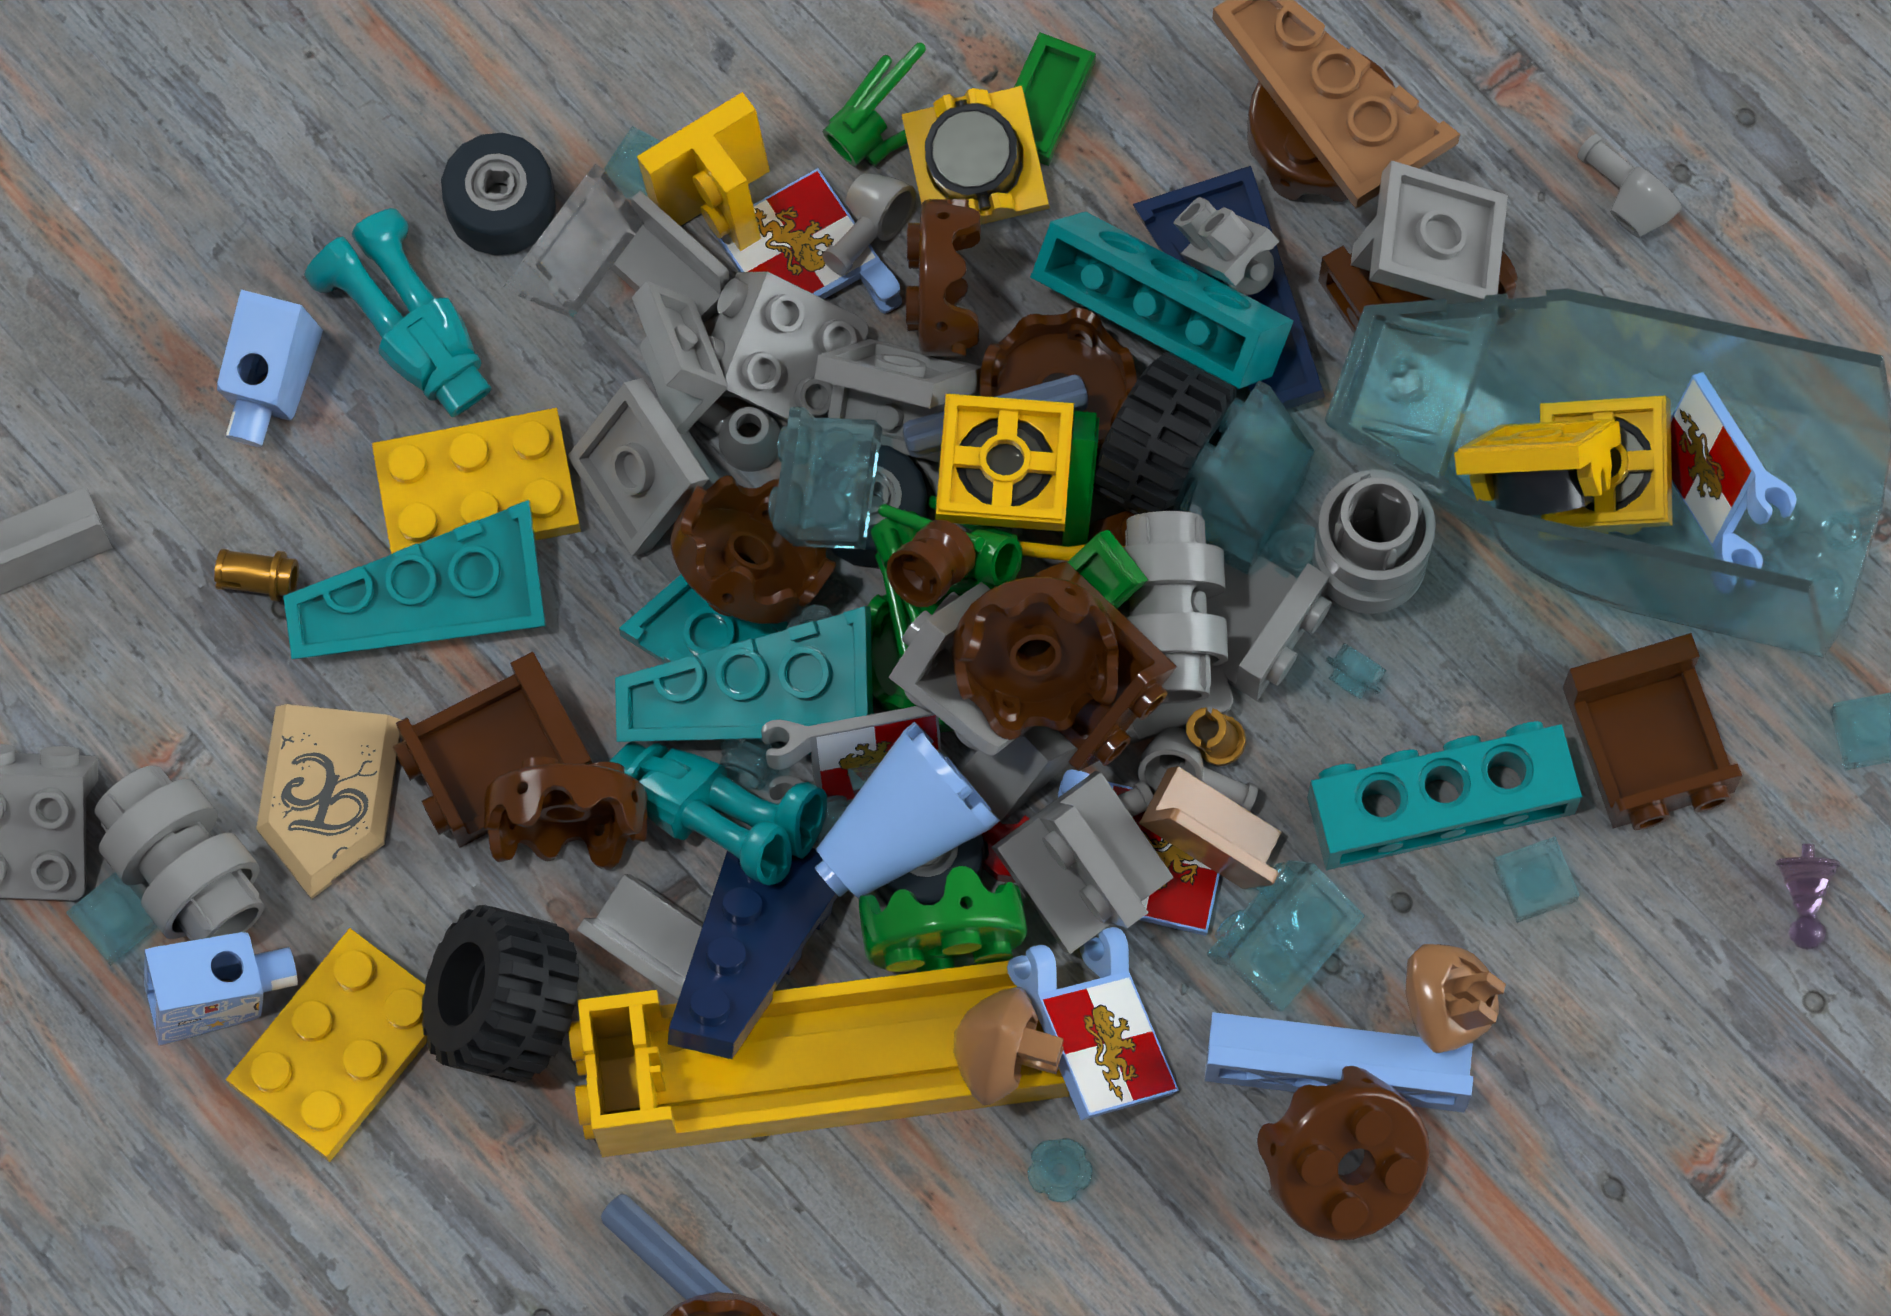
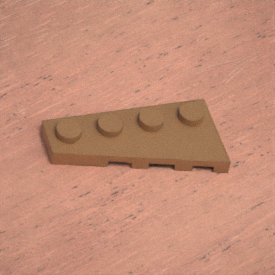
(1332, 95)

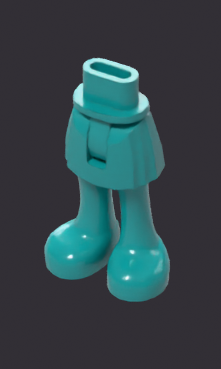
(427, 344)
(689, 789)

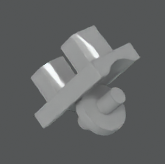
(1227, 246)

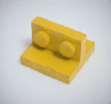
(709, 171)

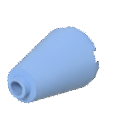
(902, 818)

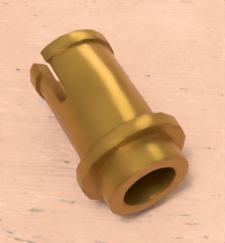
(256, 573)
(1216, 736)

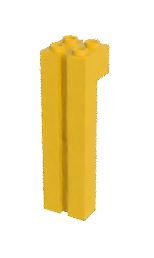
(807, 1065)

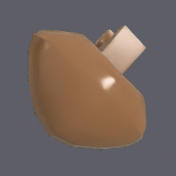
(1450, 996)
(998, 1040)

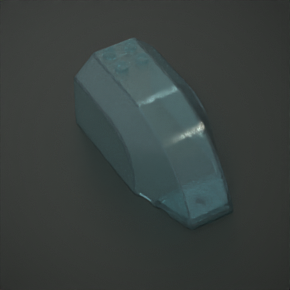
(1811, 410)

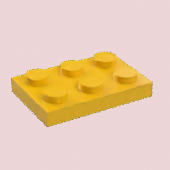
(473, 472)
(335, 1046)

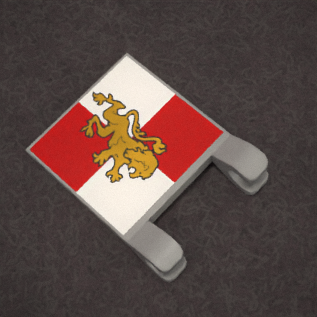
(840, 746)

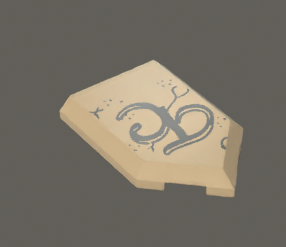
(327, 790)

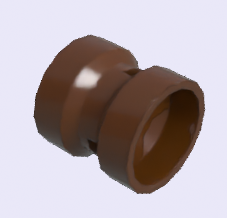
(931, 563)

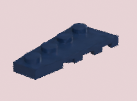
(1295, 375)
(744, 951)

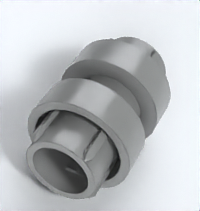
(1374, 540)
(1173, 601)
(162, 837)

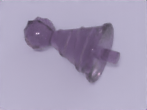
(1808, 885)

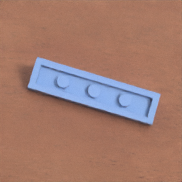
(1300, 1054)

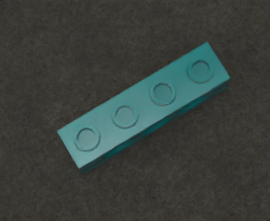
(1161, 299)
(1354, 836)

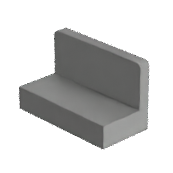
(671, 259)
(678, 354)
(50, 539)
(646, 933)

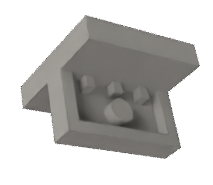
(1434, 236)
(892, 385)
(639, 466)
(1083, 863)

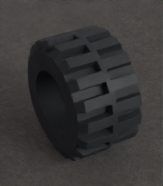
(1160, 435)
(500, 994)

